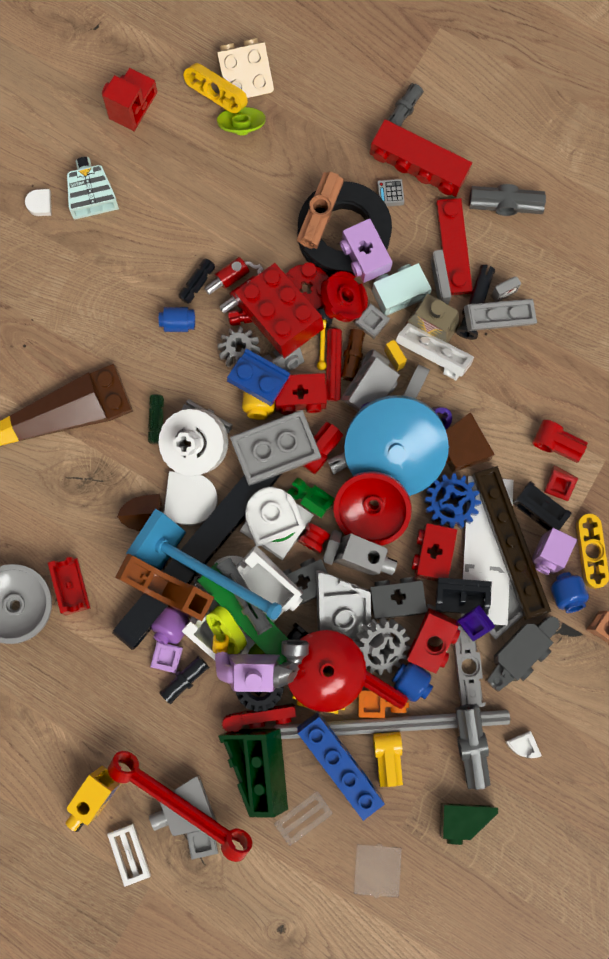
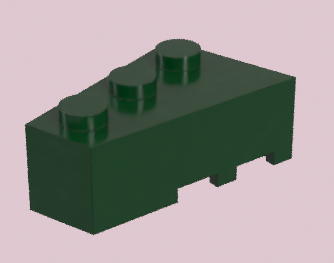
(259, 769)

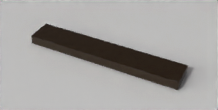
(511, 543)

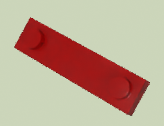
(454, 245)

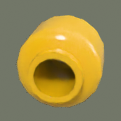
(256, 408)

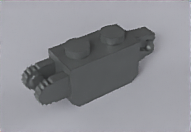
(521, 652)

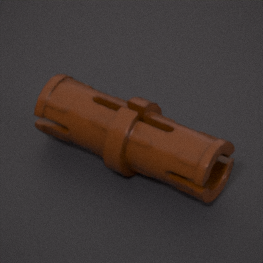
(353, 354)

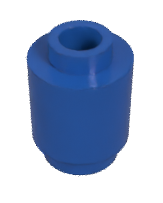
(177, 319)

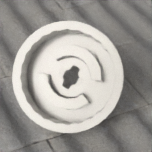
(183, 427)

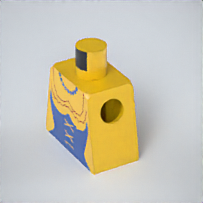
(91, 799)

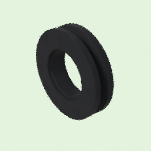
(354, 198)

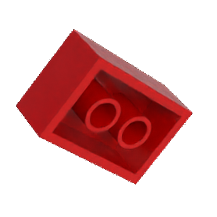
(279, 310)

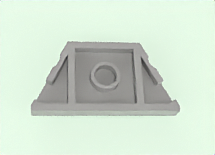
(342, 606)

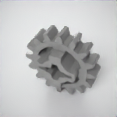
(382, 646)

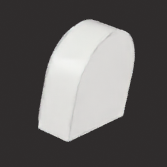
(39, 202)

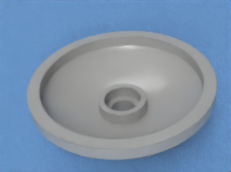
(35, 601)

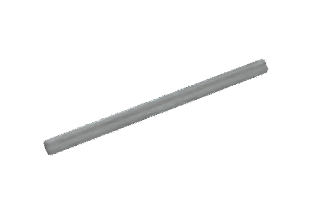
(399, 724)

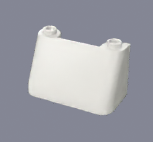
(262, 579)

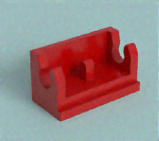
(69, 586)

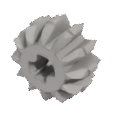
(230, 344)

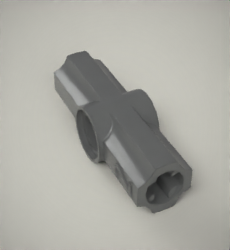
(507, 200)
(473, 746)

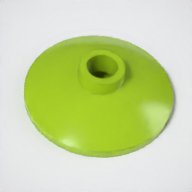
(242, 122)

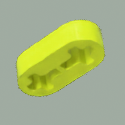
(222, 623)

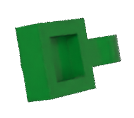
(312, 498)

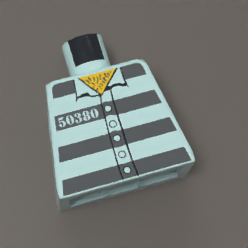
(89, 190)

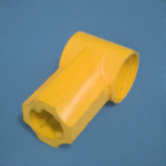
(388, 752)

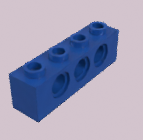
(340, 765)

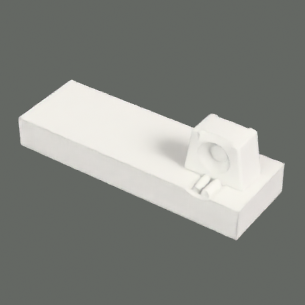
(436, 350)

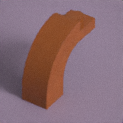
(164, 587)

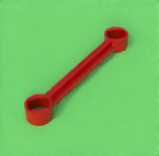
(180, 806)

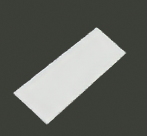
(483, 552)

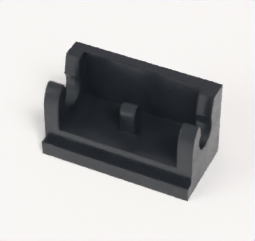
(541, 508)
(462, 595)

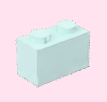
(400, 288)

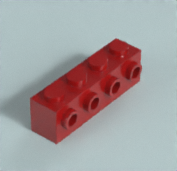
(420, 158)

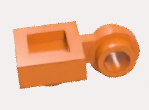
(374, 706)

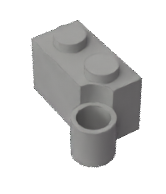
(371, 382)

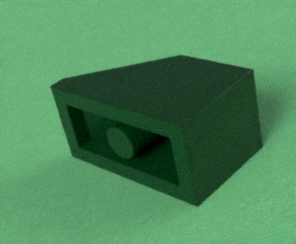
(464, 821)

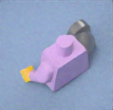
(258, 671)

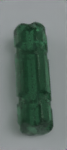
(155, 418)

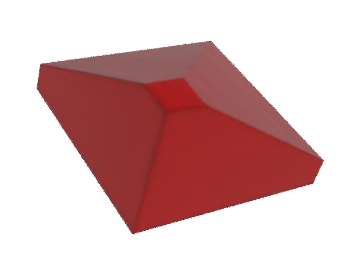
(560, 483)

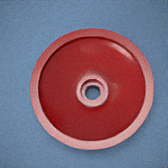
(374, 523)
(348, 675)

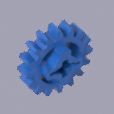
(449, 491)

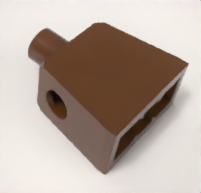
(467, 445)

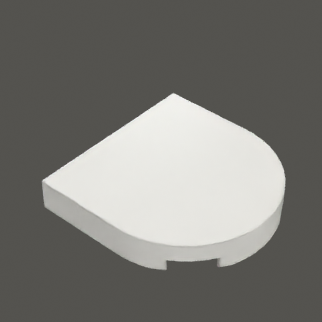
(189, 499)
(272, 515)

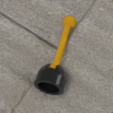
(321, 365)

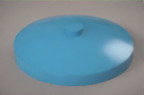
(398, 439)

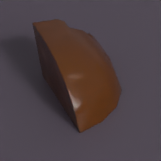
(138, 510)

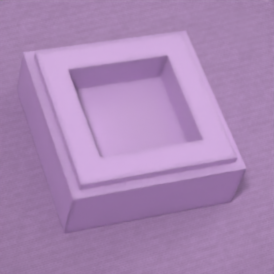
(166, 657)

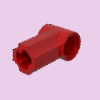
(552, 438)
(326, 440)

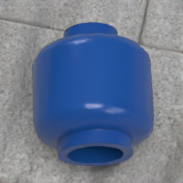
(569, 592)
(412, 681)

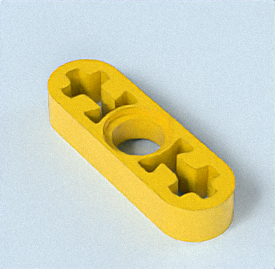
(229, 96)
(599, 542)

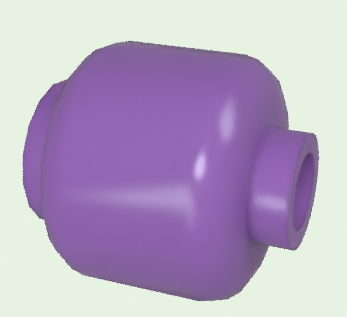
(169, 626)

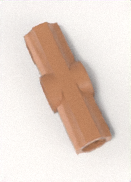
(325, 198)

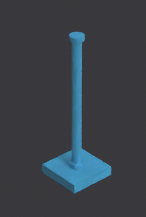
(159, 542)

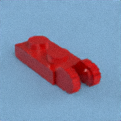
(281, 714)

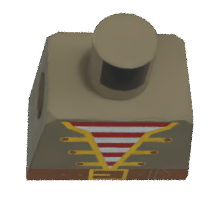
(435, 318)

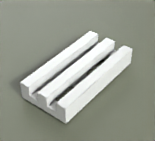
(118, 857)

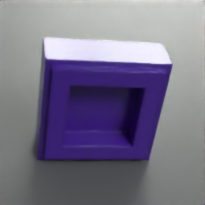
(476, 623)

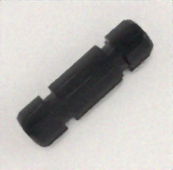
(196, 280)

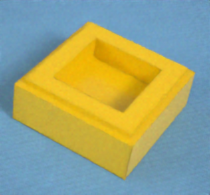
(395, 355)

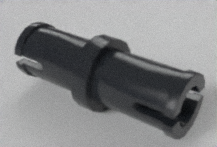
(184, 679)

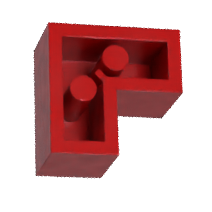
(129, 98)

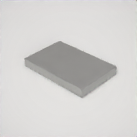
(275, 447)

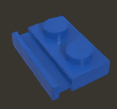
(258, 377)

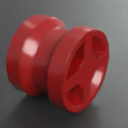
(314, 538)

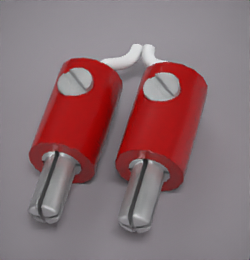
(228, 276)

